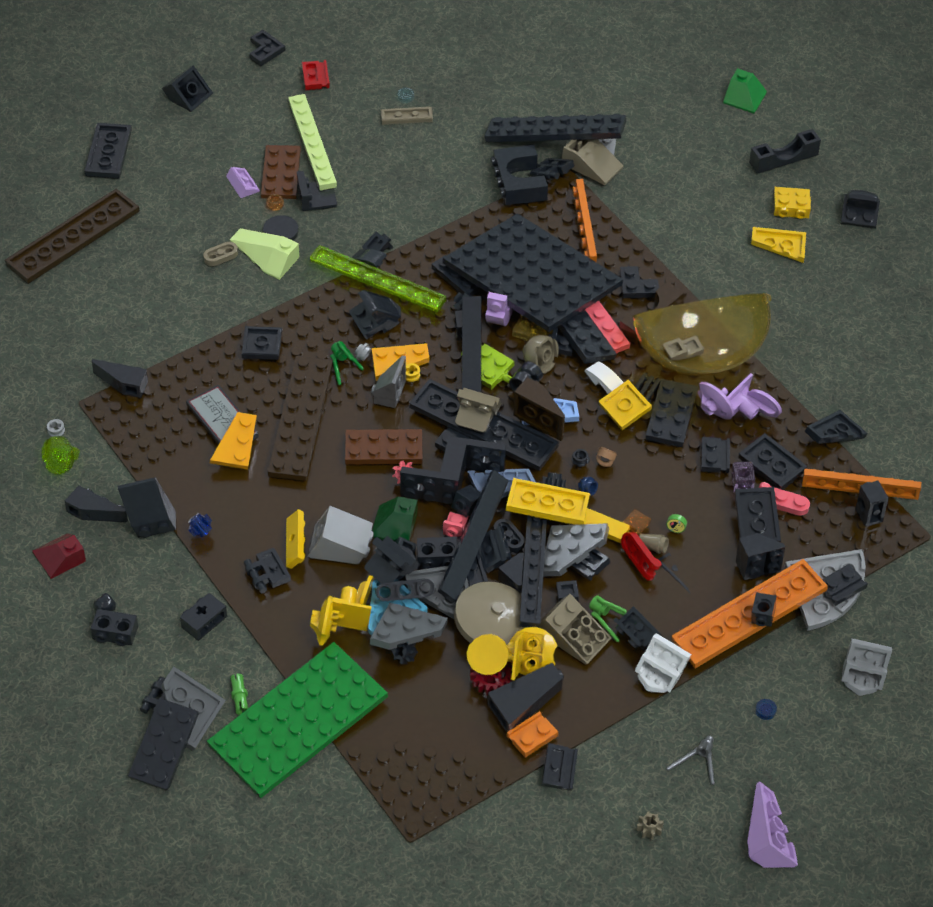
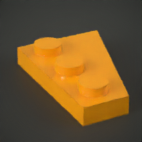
(237, 443)

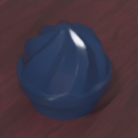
(588, 485)

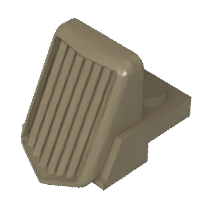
(476, 409)

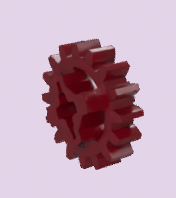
(492, 681)

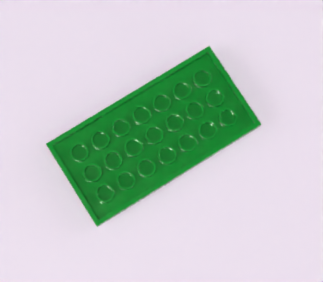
(297, 719)

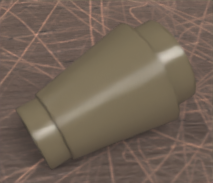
(655, 542)

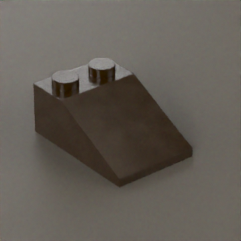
(538, 408)

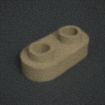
(219, 253)

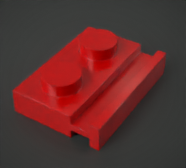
(315, 75)

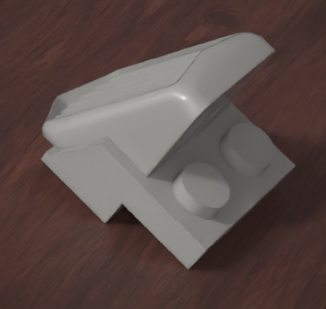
(865, 666)

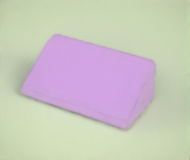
(242, 182)

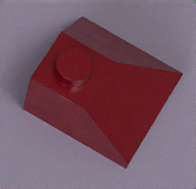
(60, 555)

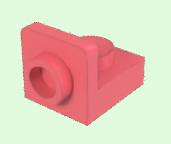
(455, 525)

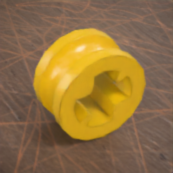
(416, 372)

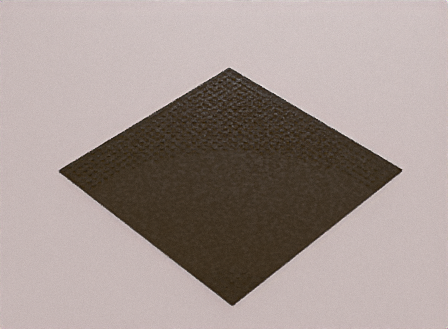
(435, 738)

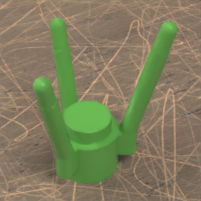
(602, 607)

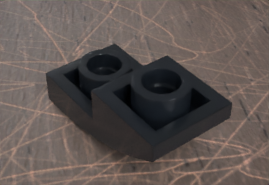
(370, 257)

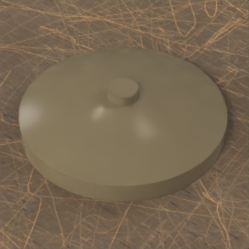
(488, 610)

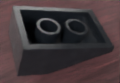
(148, 507)

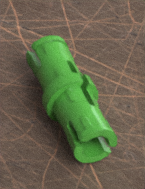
(239, 693)

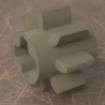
(650, 825)

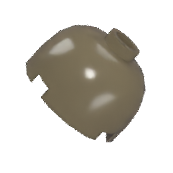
(541, 351)

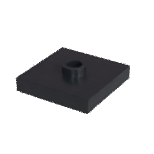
(261, 342)

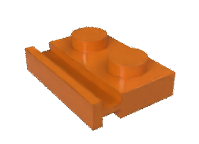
(532, 734)

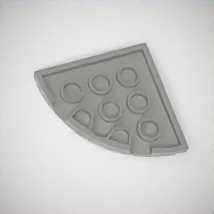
(821, 610)

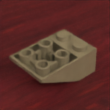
(592, 159)
(575, 629)

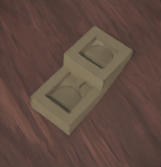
(683, 349)

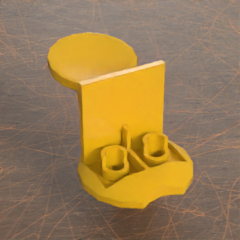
(346, 611)
(490, 653)

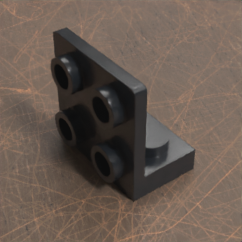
(312, 197)

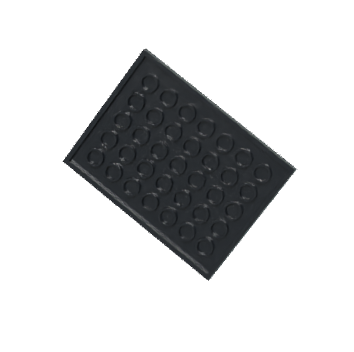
(534, 270)

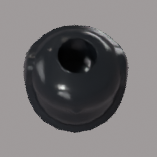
(105, 602)

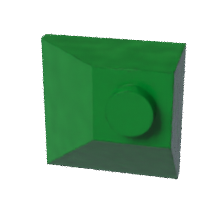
(745, 91)

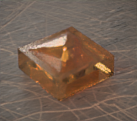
(637, 521)

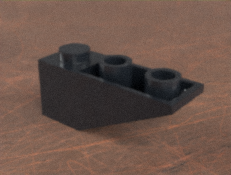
(124, 378)
(92, 507)

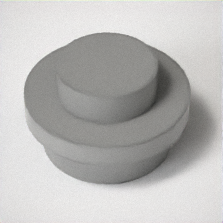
(363, 351)

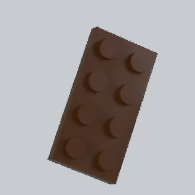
(280, 171)
(383, 446)

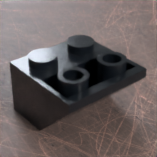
(759, 556)

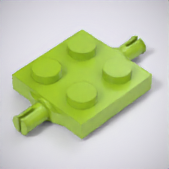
(494, 367)

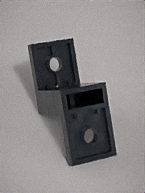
(458, 456)

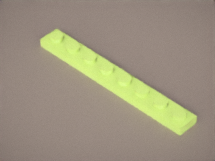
(312, 142)

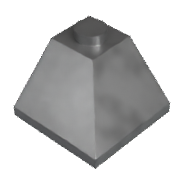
(390, 384)

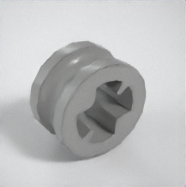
(55, 423)

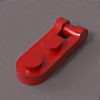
(640, 555)

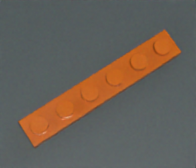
(584, 218)
(851, 483)

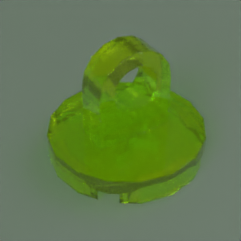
(59, 454)

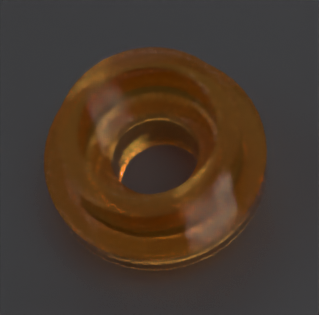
(275, 202)

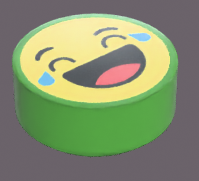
(676, 523)

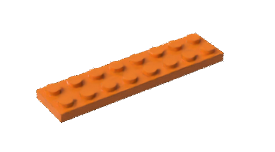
(733, 620)

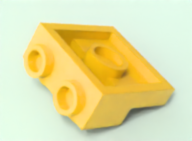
(792, 202)

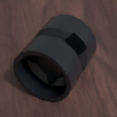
(527, 369)

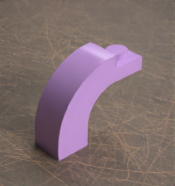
(497, 309)

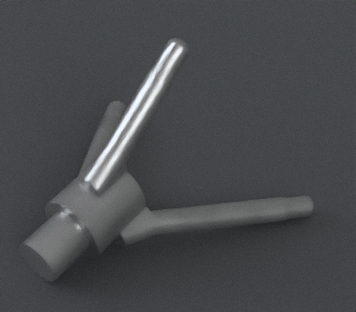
(703, 750)

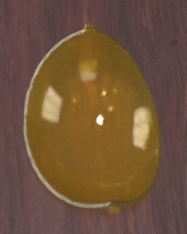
(726, 327)

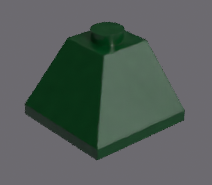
(395, 519)

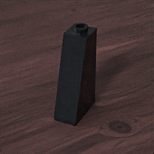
(525, 695)

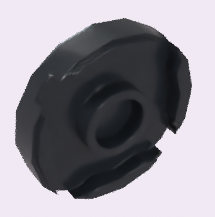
(281, 226)

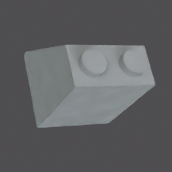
(340, 537)

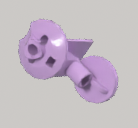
(740, 399)

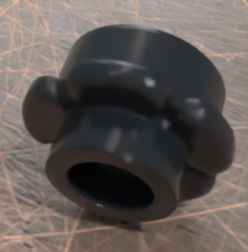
(580, 457)

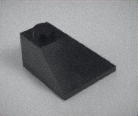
(188, 89)

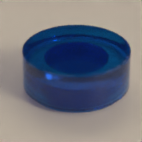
(766, 709)

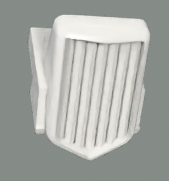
(661, 665)

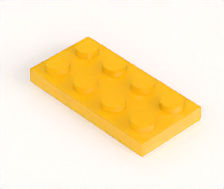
(547, 501)

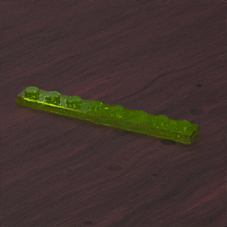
(378, 278)

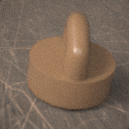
(606, 453)

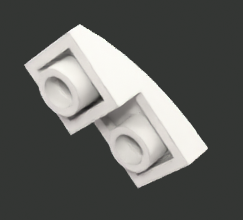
(605, 376)

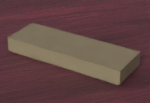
(406, 115)

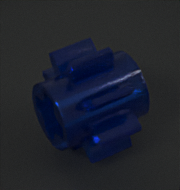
(200, 525)

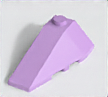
(766, 832)

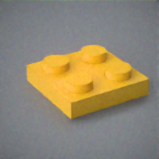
(625, 404)

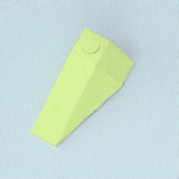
(270, 252)

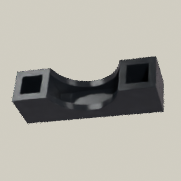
(803, 146)

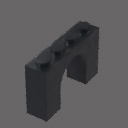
(517, 189)

